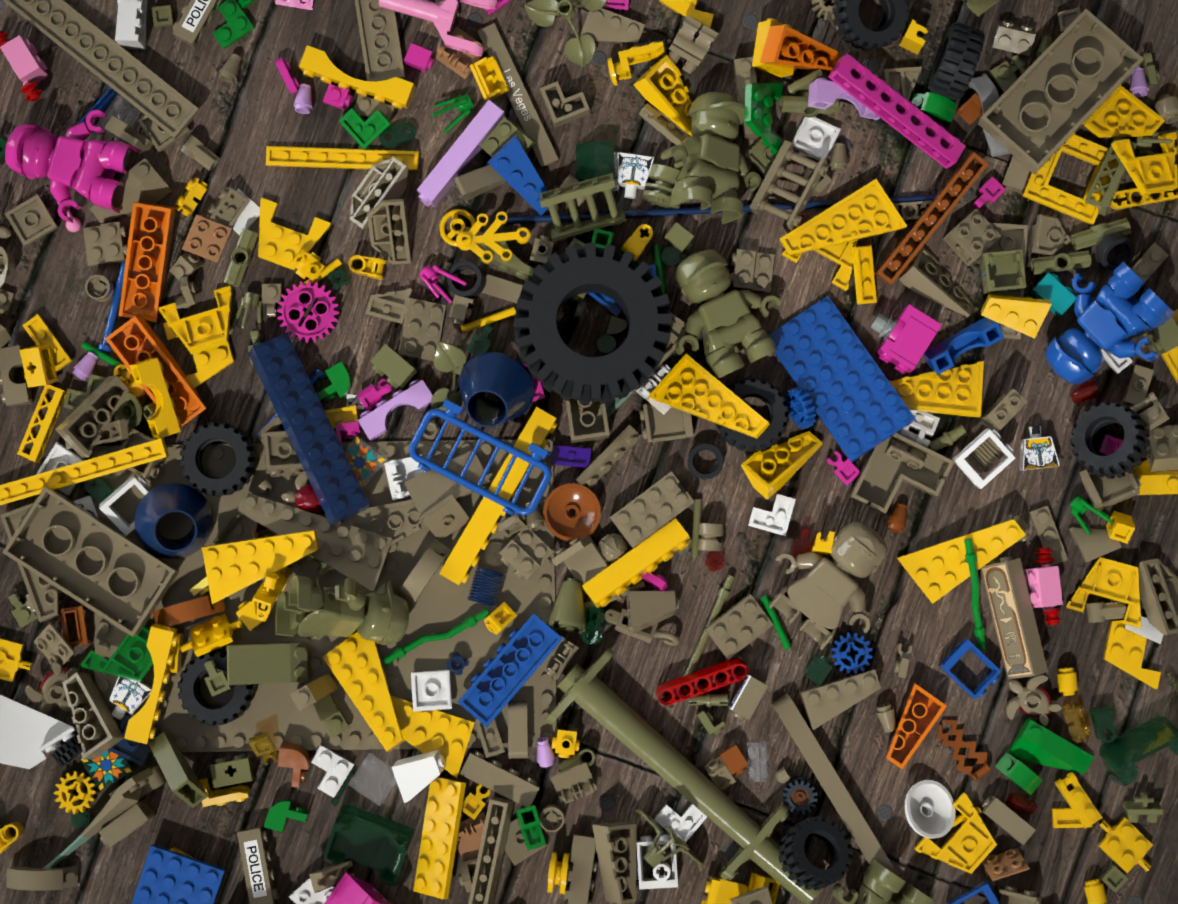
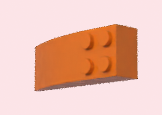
(146, 260)
(138, 342)

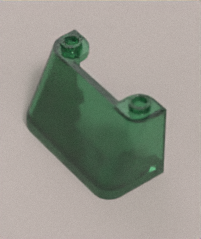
(1136, 745)
(369, 841)

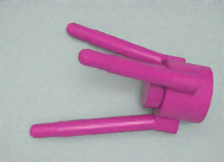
(430, 277)

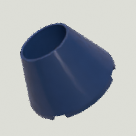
(502, 377)
(167, 499)

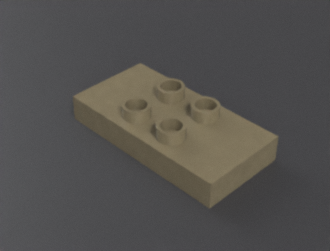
(1060, 91)
(91, 561)

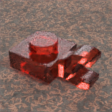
(802, 545)

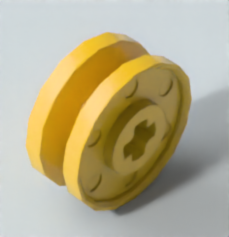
(558, 872)

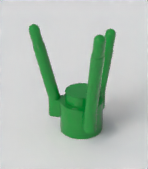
(462, 103)
(1081, 505)

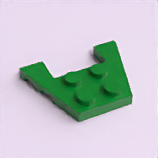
(757, 111)
(129, 660)

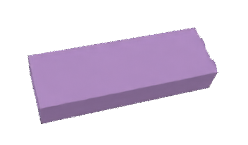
(459, 155)

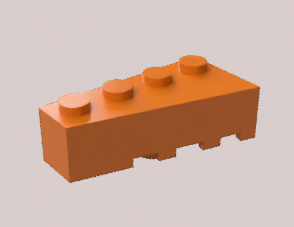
(795, 50)
(916, 721)

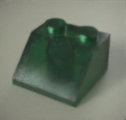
(594, 159)

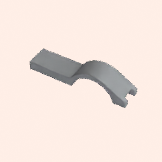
(988, 96)

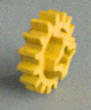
(79, 786)

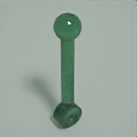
(335, 801)

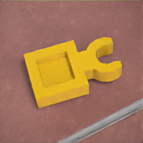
(473, 804)

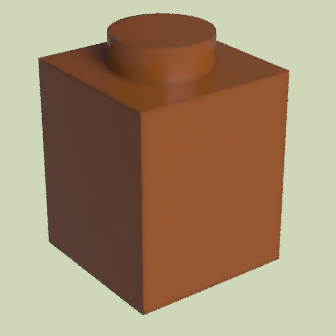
(734, 759)

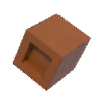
(970, 109)

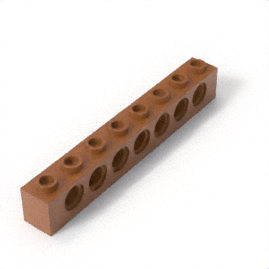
(931, 218)

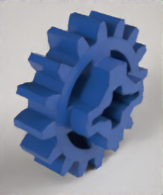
(801, 408)
(864, 650)

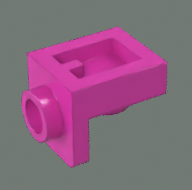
(338, 97)
(347, 430)

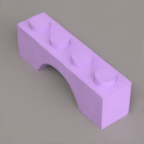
(824, 93)
(375, 422)

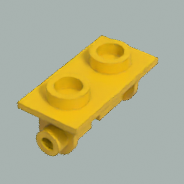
(194, 189)

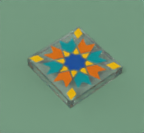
(363, 460)

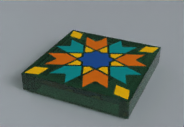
(107, 768)

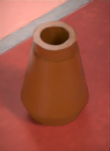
(898, 518)

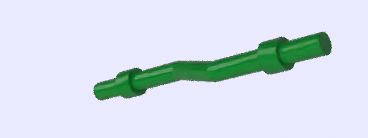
(971, 558)
(470, 621)

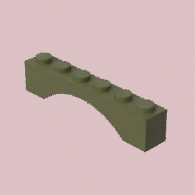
(515, 265)

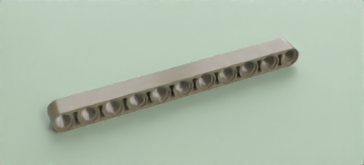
(830, 782)

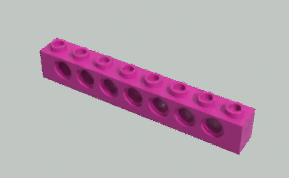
(901, 120)

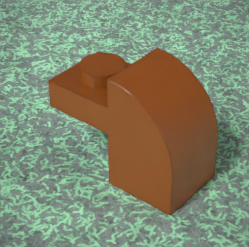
(294, 757)

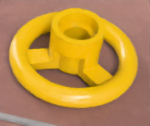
(454, 213)

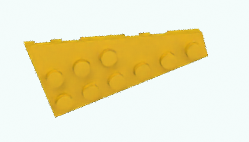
(951, 392)
(701, 394)
(944, 564)
(364, 680)
(435, 731)

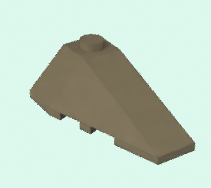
(928, 280)

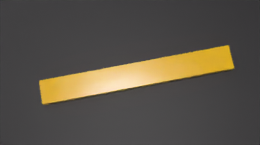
(336, 157)

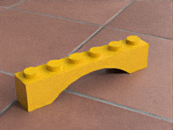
(393, 90)
(160, 645)

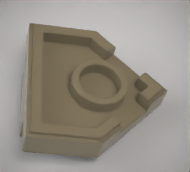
(1048, 235)

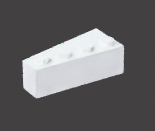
(131, 24)

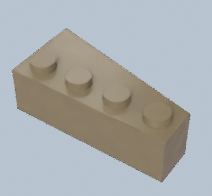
(87, 422)
(617, 860)
(580, 869)

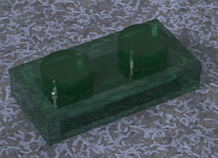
(97, 488)

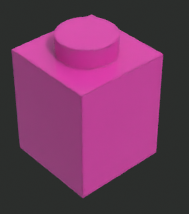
(419, 58)

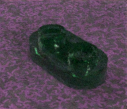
(398, 136)
(593, 625)

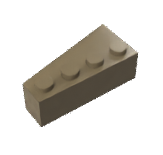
(835, 697)
(91, 716)

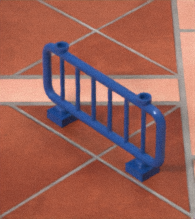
(534, 459)

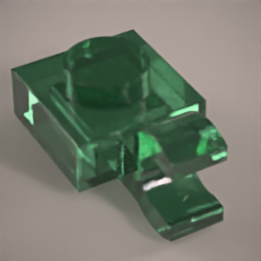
(480, 344)

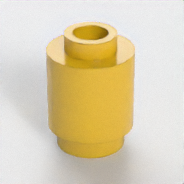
(1067, 681)
(1095, 892)

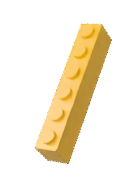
(636, 563)

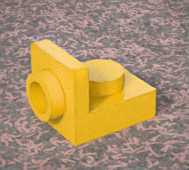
(499, 618)

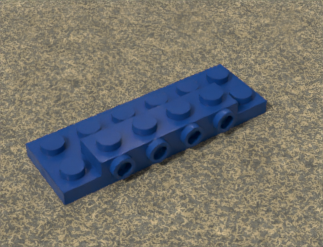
(509, 669)

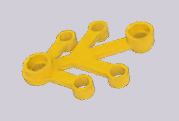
(490, 238)

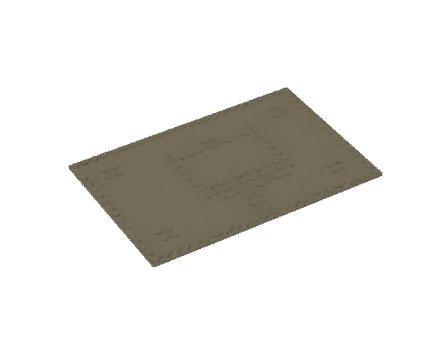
(436, 610)

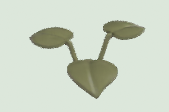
(543, 13)
(448, 358)
(657, 853)

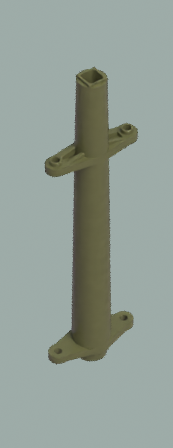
(660, 755)

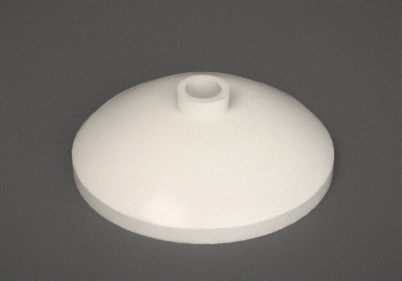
(937, 808)

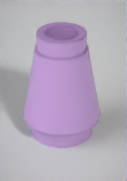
(1139, 83)
(303, 100)
(85, 366)
(545, 754)

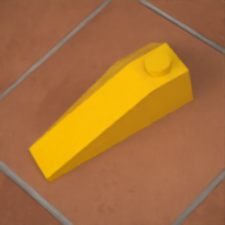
(666, 91)
(776, 465)
(1156, 482)

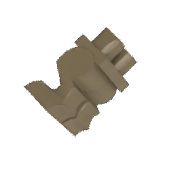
(692, 50)

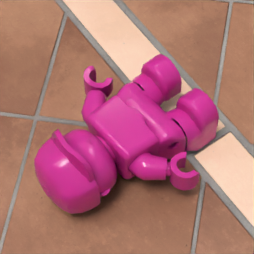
(69, 162)

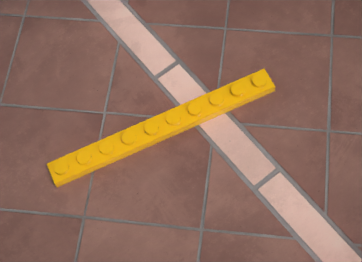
(83, 470)

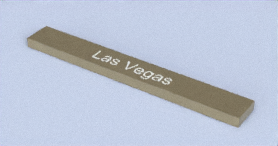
(518, 96)

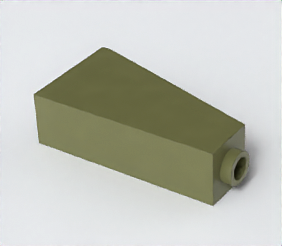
(177, 770)

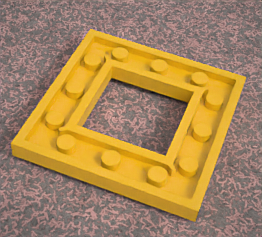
(1042, 193)

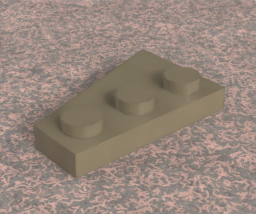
(612, 27)

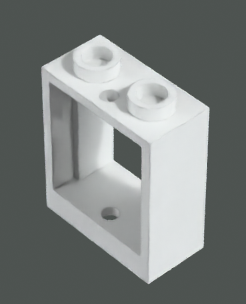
(968, 470)
(112, 514)
(653, 883)

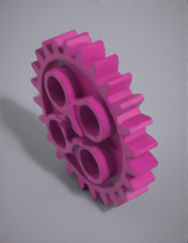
(292, 302)

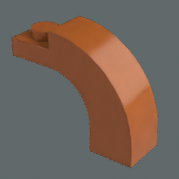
(187, 611)

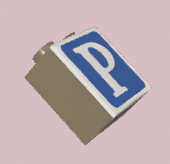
(747, 697)

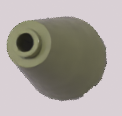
(569, 608)

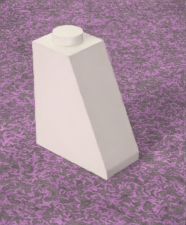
(417, 772)

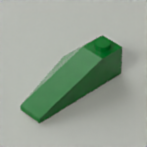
(1043, 747)

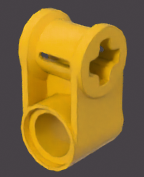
(637, 244)
(369, 266)
(6, 838)

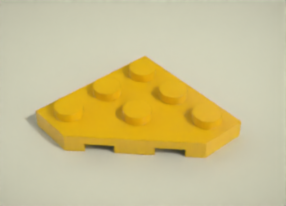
(1124, 117)

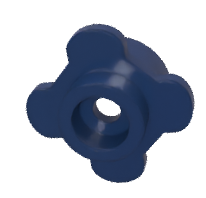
(462, 663)

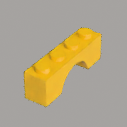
(164, 420)

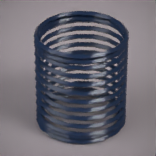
(482, 580)

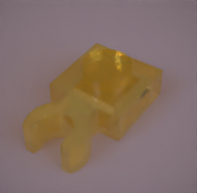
(263, 746)

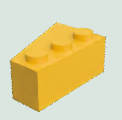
(1017, 312)

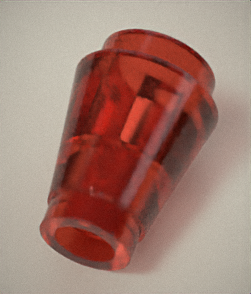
(1085, 392)
(1020, 803)

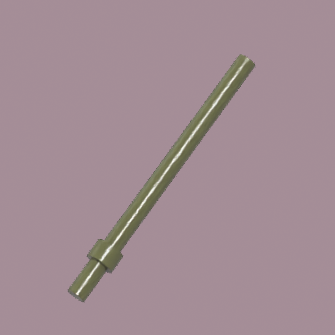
(723, 594)

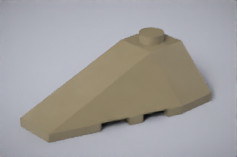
(140, 184)

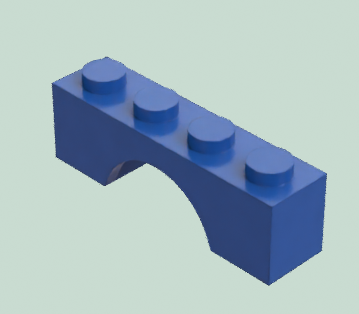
(979, 334)

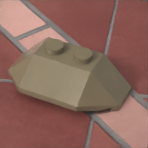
(383, 182)
(390, 230)
(1159, 595)

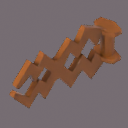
(959, 743)

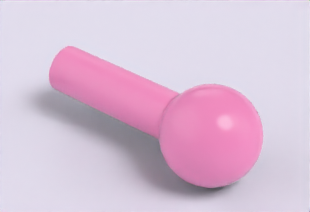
(75, 226)

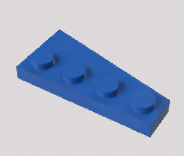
(517, 170)

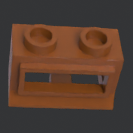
(81, 625)

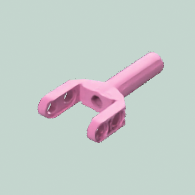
(442, 16)

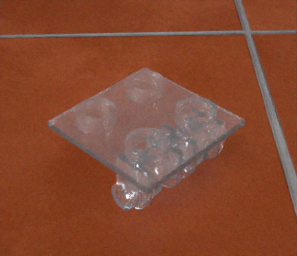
(373, 779)

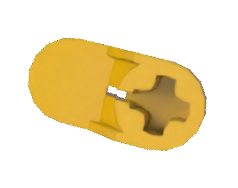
(125, 376)

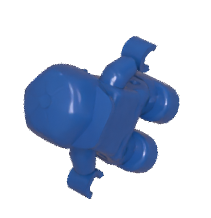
(1109, 324)

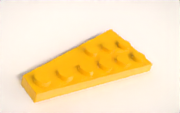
(853, 218)
(243, 562)

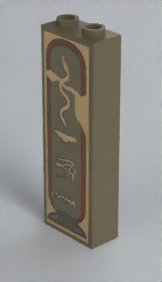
(1013, 618)

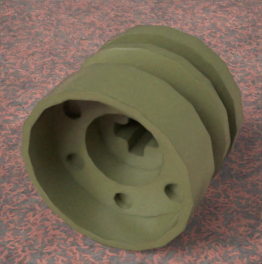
(660, 191)

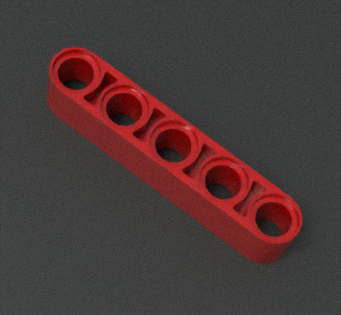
(711, 681)

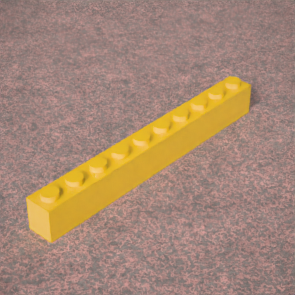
(488, 512)

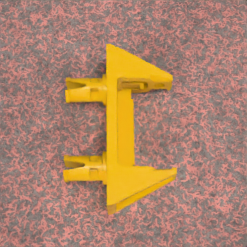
(269, 592)

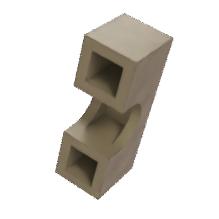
(14, 393)

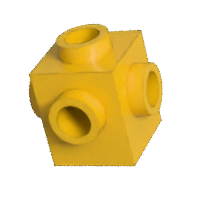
(307, 265)
(565, 735)

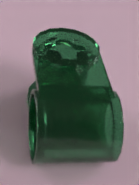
(1103, 720)

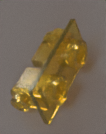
(1079, 729)

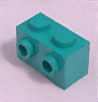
(1051, 288)

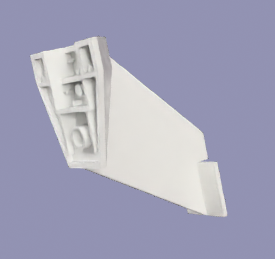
(28, 734)

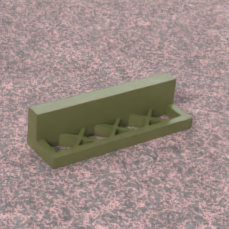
(1115, 182)

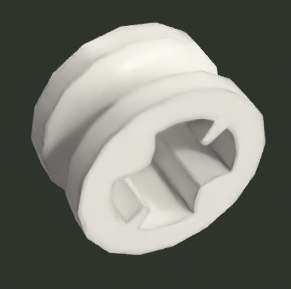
(666, 868)

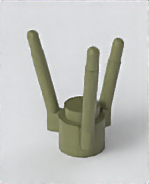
(1146, 142)
(249, 302)

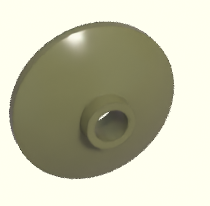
(130, 410)

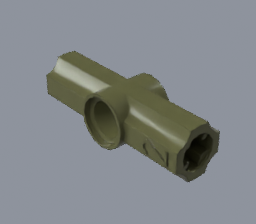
(799, 104)
(1097, 233)
(244, 246)
(1049, 264)

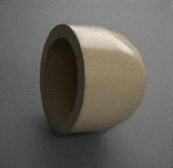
(266, 483)
(783, 775)

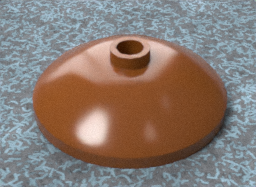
(571, 497)

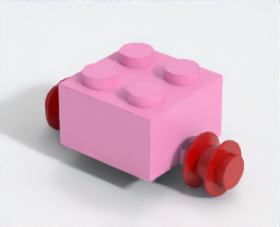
(25, 63)
(1045, 586)

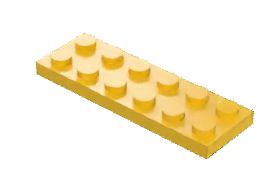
(439, 837)

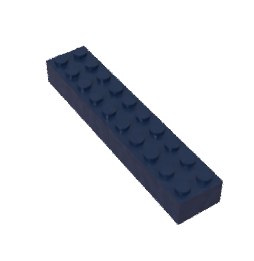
(308, 429)

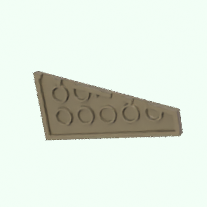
(42, 593)

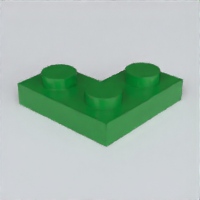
(236, 26)
(365, 131)

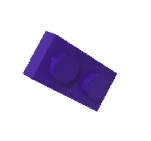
(571, 456)

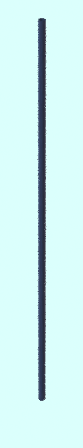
(696, 210)

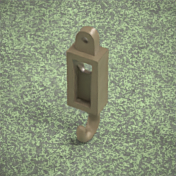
(646, 634)

